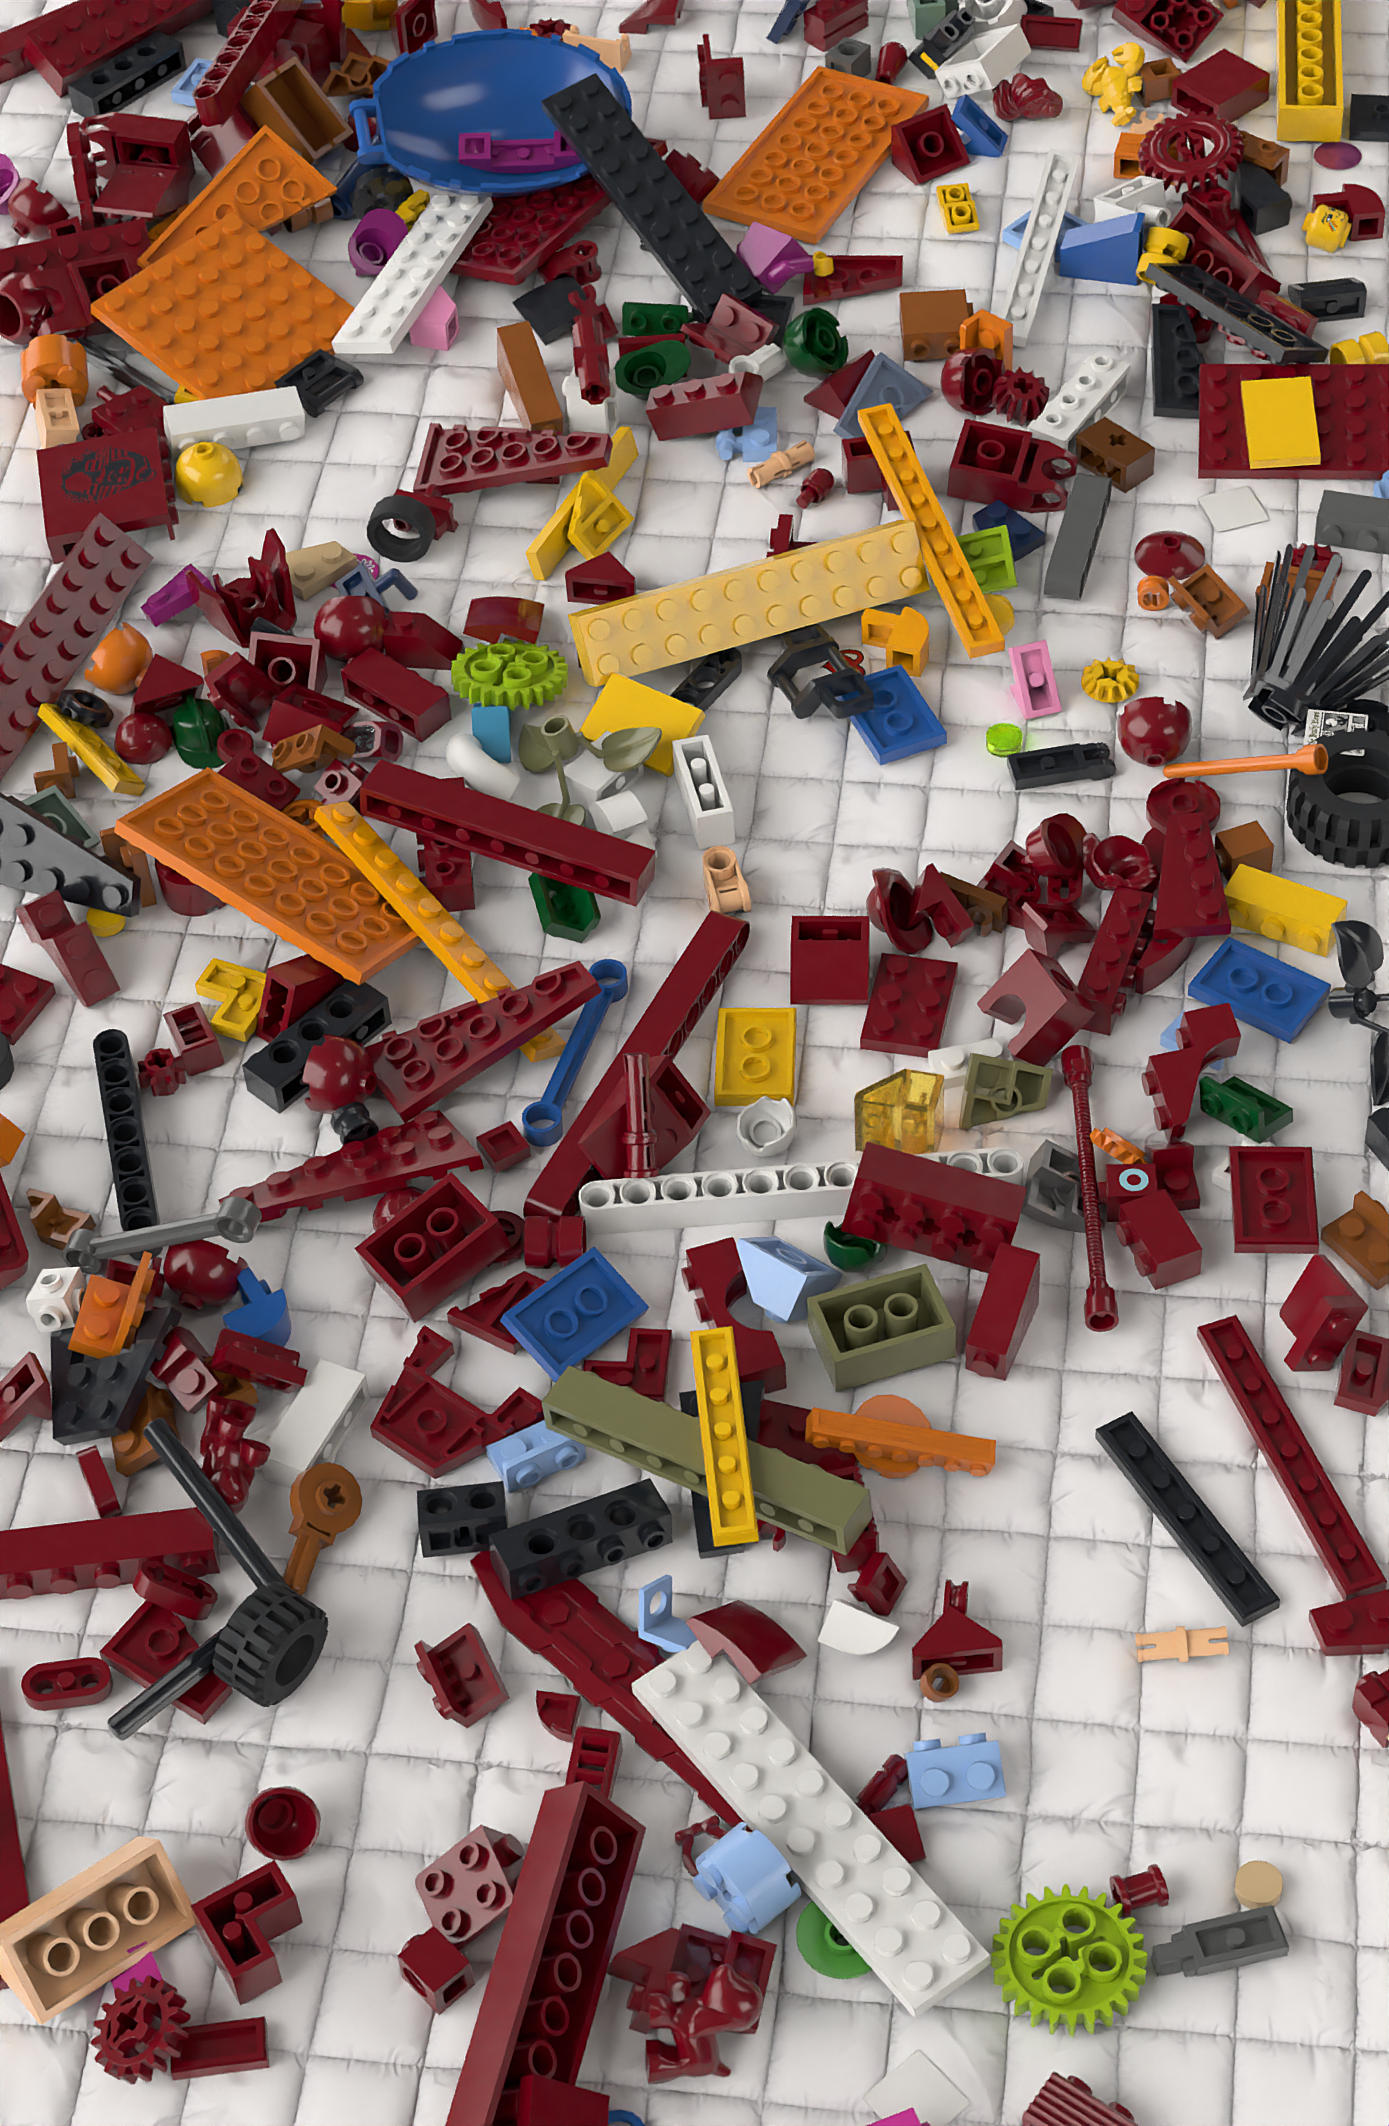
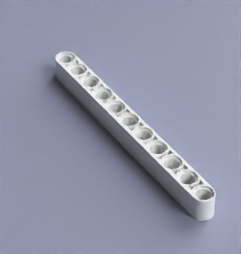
(753, 1192)

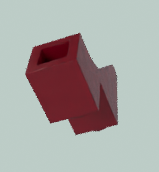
(69, 946)
(1172, 1076)

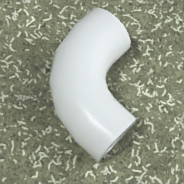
(479, 770)

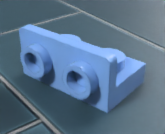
(533, 1455)

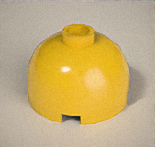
(208, 474)

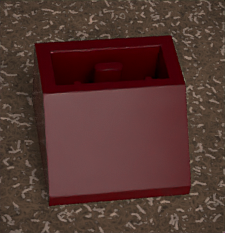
(829, 960)

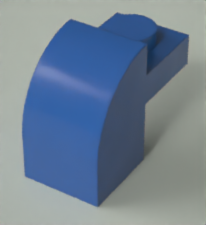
(263, 1313)

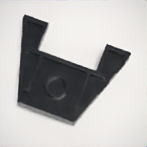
(104, 1394)

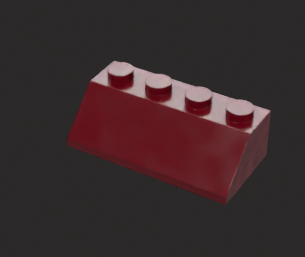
(1221, 255)

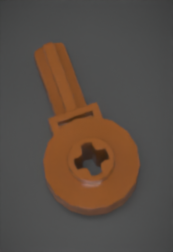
(323, 1504)

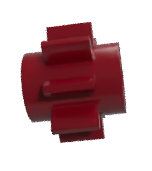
(161, 1072)

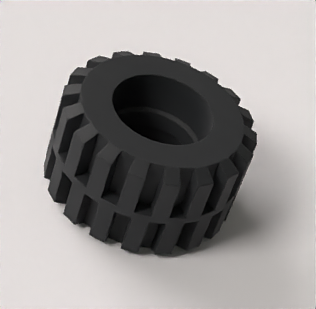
(270, 1644)

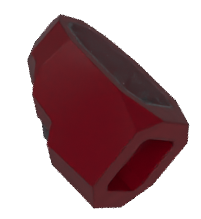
(375, 741)

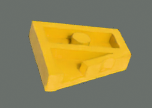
(596, 517)

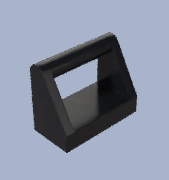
(1330, 298)

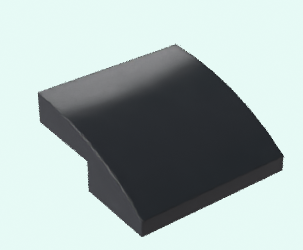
(550, 308)

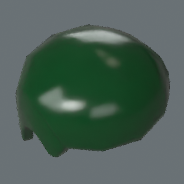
(850, 1251)

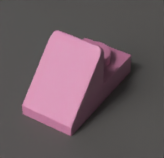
(1034, 680)

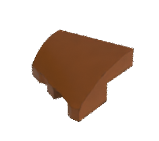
(355, 76)

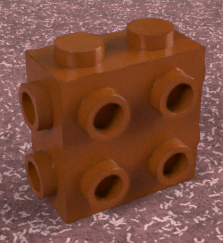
(932, 323)

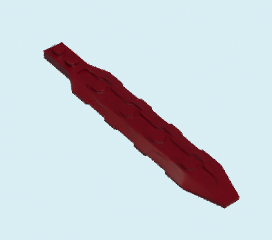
(601, 1662)

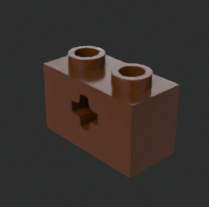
(1115, 453)

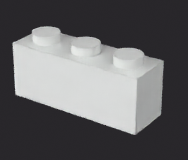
(703, 791)
(315, 1422)

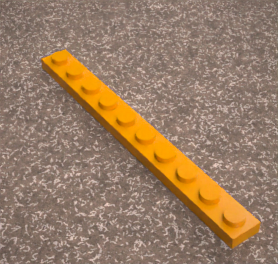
(936, 539)
(425, 914)

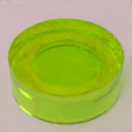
(1003, 740)

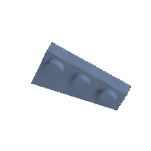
(880, 385)

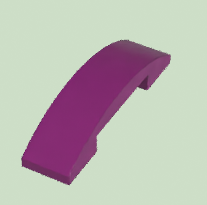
(515, 156)

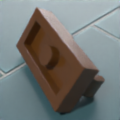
(980, 904)

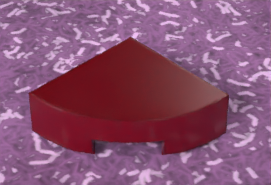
(559, 1713)

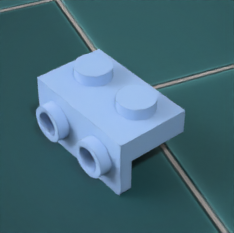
(955, 1772)

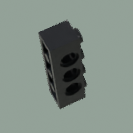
(128, 76)
(278, 1068)
(580, 1539)

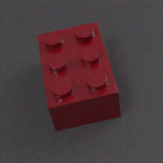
(300, 39)
(433, 1247)

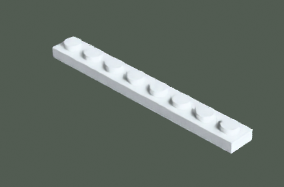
(1039, 243)

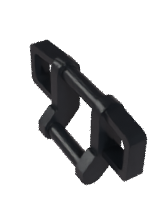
(824, 688)

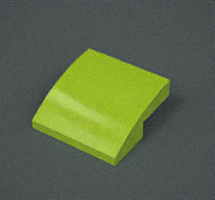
(990, 558)

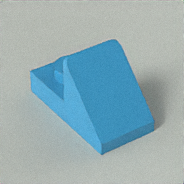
(493, 730)

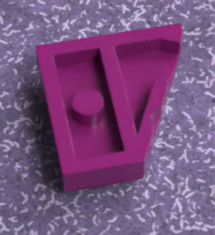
(172, 597)

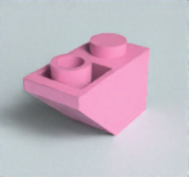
(437, 323)

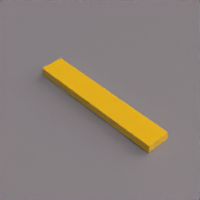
(552, 540)
(723, 1437)

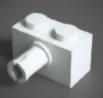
(1141, 195)

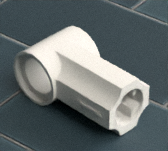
(764, 362)

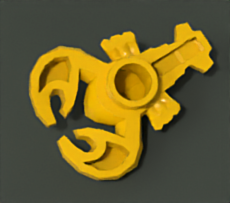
(1115, 83)

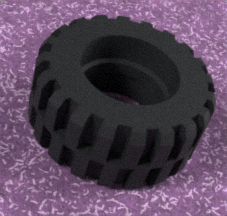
(1335, 826)

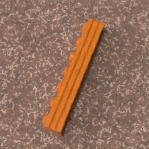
(900, 1442)

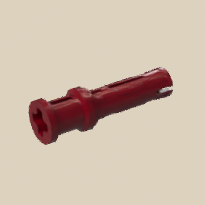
(639, 1134)

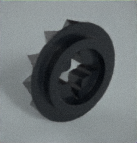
(85, 708)

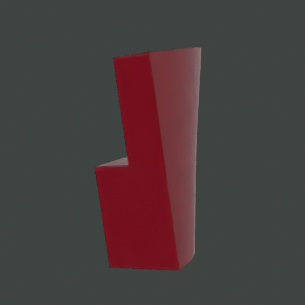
(652, 12)
(1013, 881)

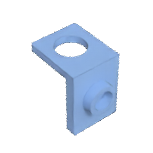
(661, 1626)

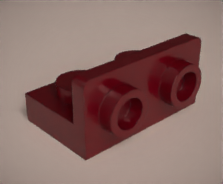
(241, 690)
(258, 1361)

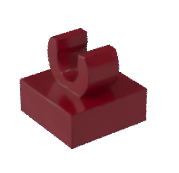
(878, 1583)

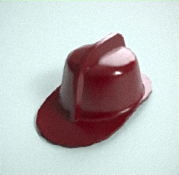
(1056, 846)

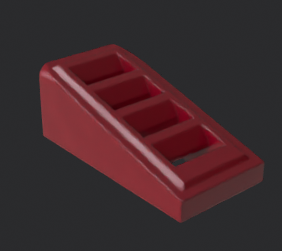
(195, 1040)
(597, 1749)

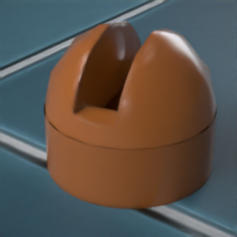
(946, 1688)

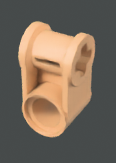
(724, 882)

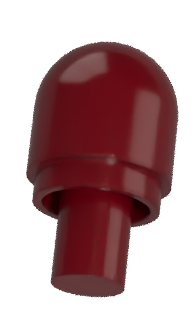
(815, 487)

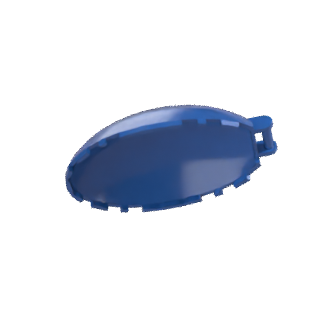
(475, 86)

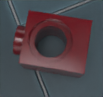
(435, 1969)

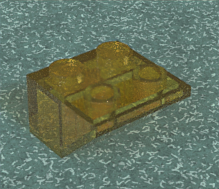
(901, 1112)

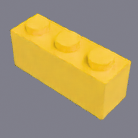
(1283, 909)

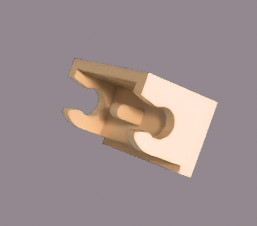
(611, 52)
(56, 417)

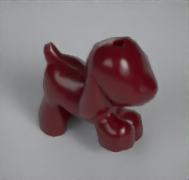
(228, 1455)
(726, 2004)

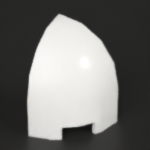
(855, 1629)

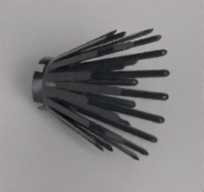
(1286, 661)

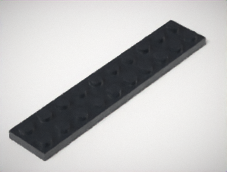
(649, 196)

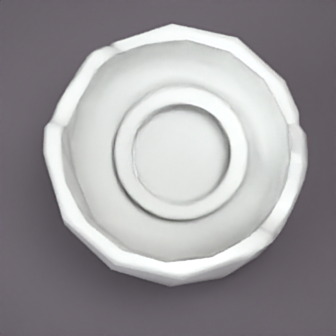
(767, 1127)

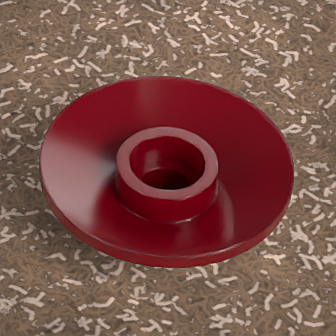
(1169, 555)

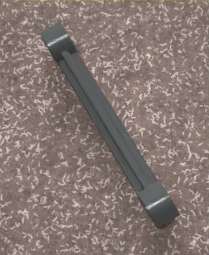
(234, 1221)

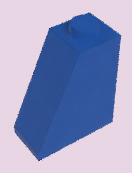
(1103, 250)

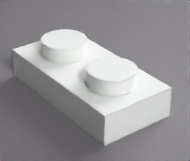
(954, 1060)

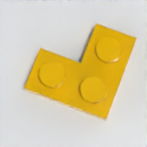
(241, 997)

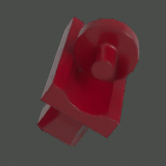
(439, 506)

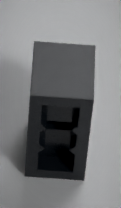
(460, 1518)

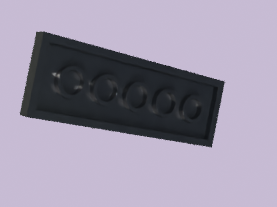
(1236, 314)

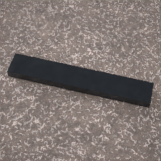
(1187, 1519)

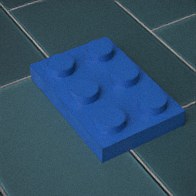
(900, 719)
(1259, 989)
(574, 1313)

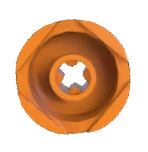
(54, 364)

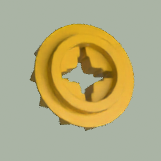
(1107, 689)

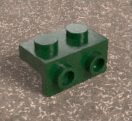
(654, 319)
(564, 909)
(1244, 1108)

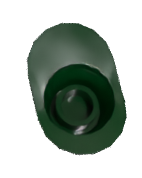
(651, 367)
(196, 732)

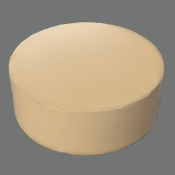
(1258, 1884)

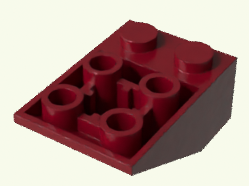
(1169, 25)
(221, 143)
(144, 190)
(675, 1116)

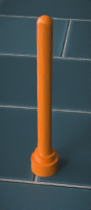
(1310, 759)

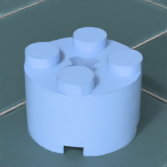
(745, 1879)

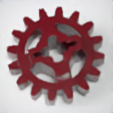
(140, 2030)

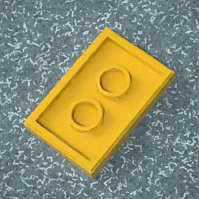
(1280, 422)
(634, 705)
(755, 1055)

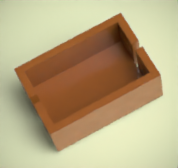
(297, 111)

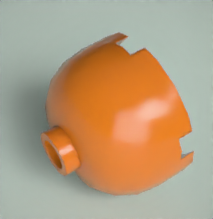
(120, 661)

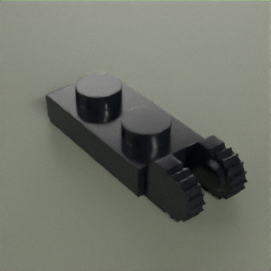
(1060, 765)

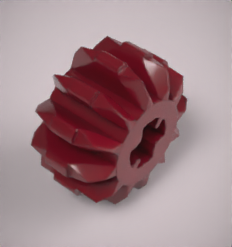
(1020, 395)

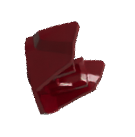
(243, 600)

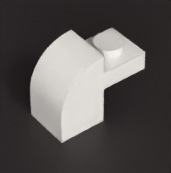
(622, 818)

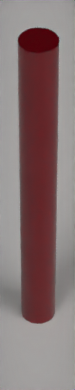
(1248, 240)

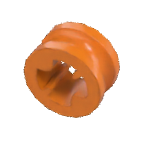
(1151, 601)

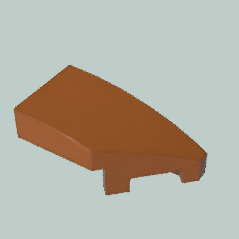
(53, 1221)

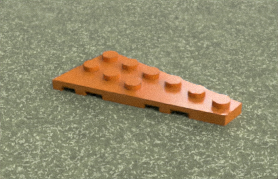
(259, 185)

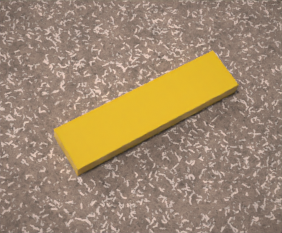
(92, 751)

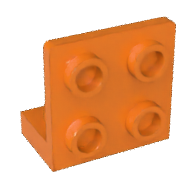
(111, 1313)

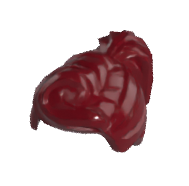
(1026, 98)
(1119, 863)

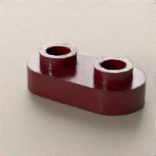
(68, 1683)

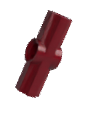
(591, 360)

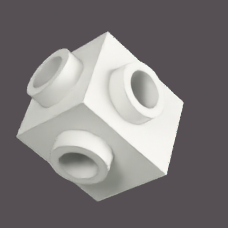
(56, 1298)

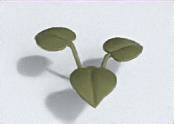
(556, 741)

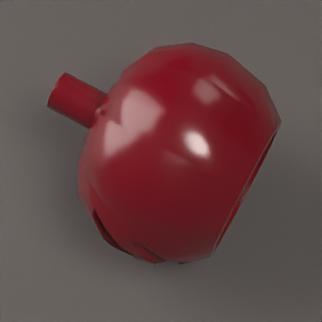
(19, 314)
(350, 626)

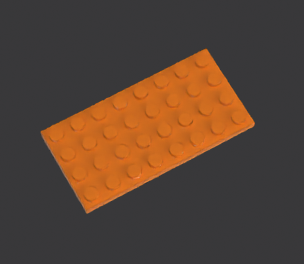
(814, 155)
(271, 872)

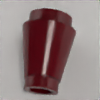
(891, 62)

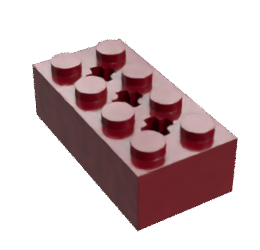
(932, 1207)

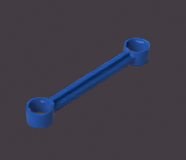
(574, 1055)

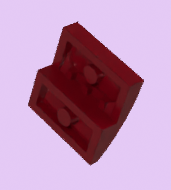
(502, 614)
(749, 1638)
(703, 1951)

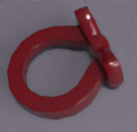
(686, 1838)

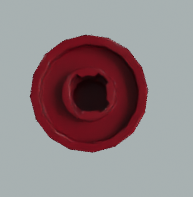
(553, 1242)

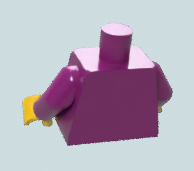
(777, 258)

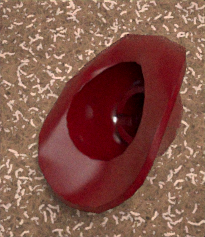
(889, 911)

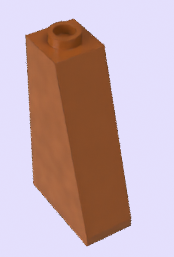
(527, 378)

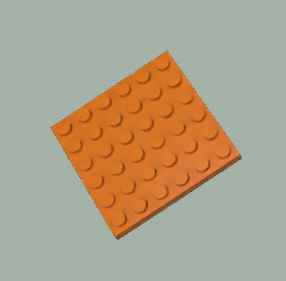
(225, 312)

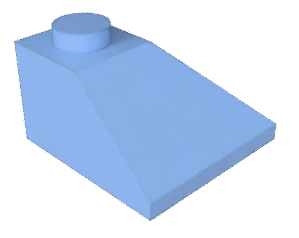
(783, 1276)

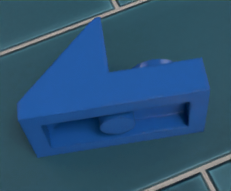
(980, 132)

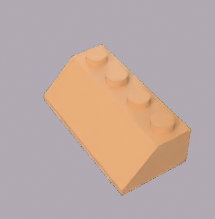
(82, 1929)

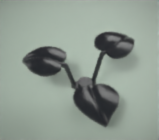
(1358, 957)

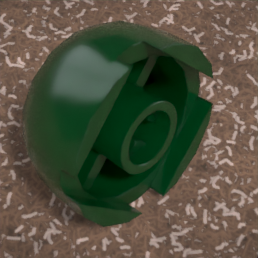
(815, 343)

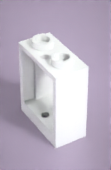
(983, 61)

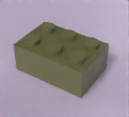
(881, 1327)

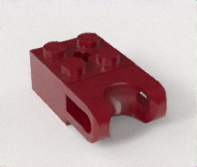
(72, 291)

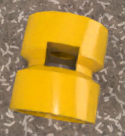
(1162, 246)
(1369, 349)

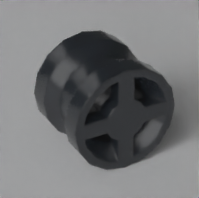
(353, 1123)

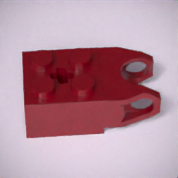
(138, 139)
(1008, 466)

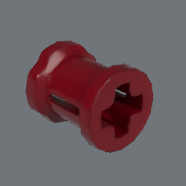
(1139, 1890)

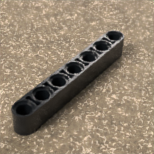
(126, 1134)

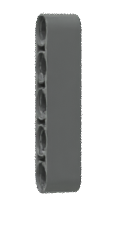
(1078, 537)

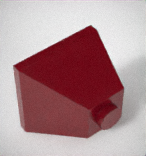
(413, 25)
(303, 709)

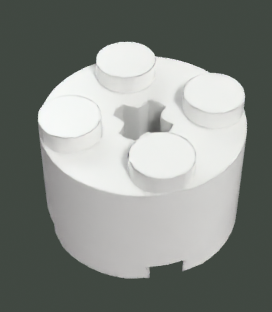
(994, 13)

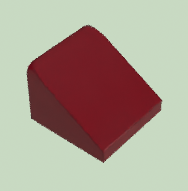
(901, 1831)

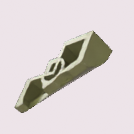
(1001, 1089)

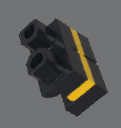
(943, 41)

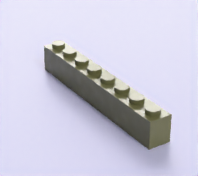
(670, 1446)

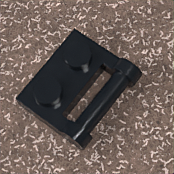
(317, 373)

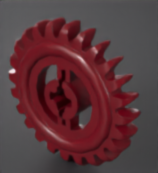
(1191, 164)

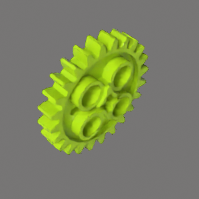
(509, 674)
(1068, 1960)

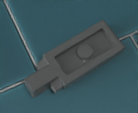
(1222, 1944)

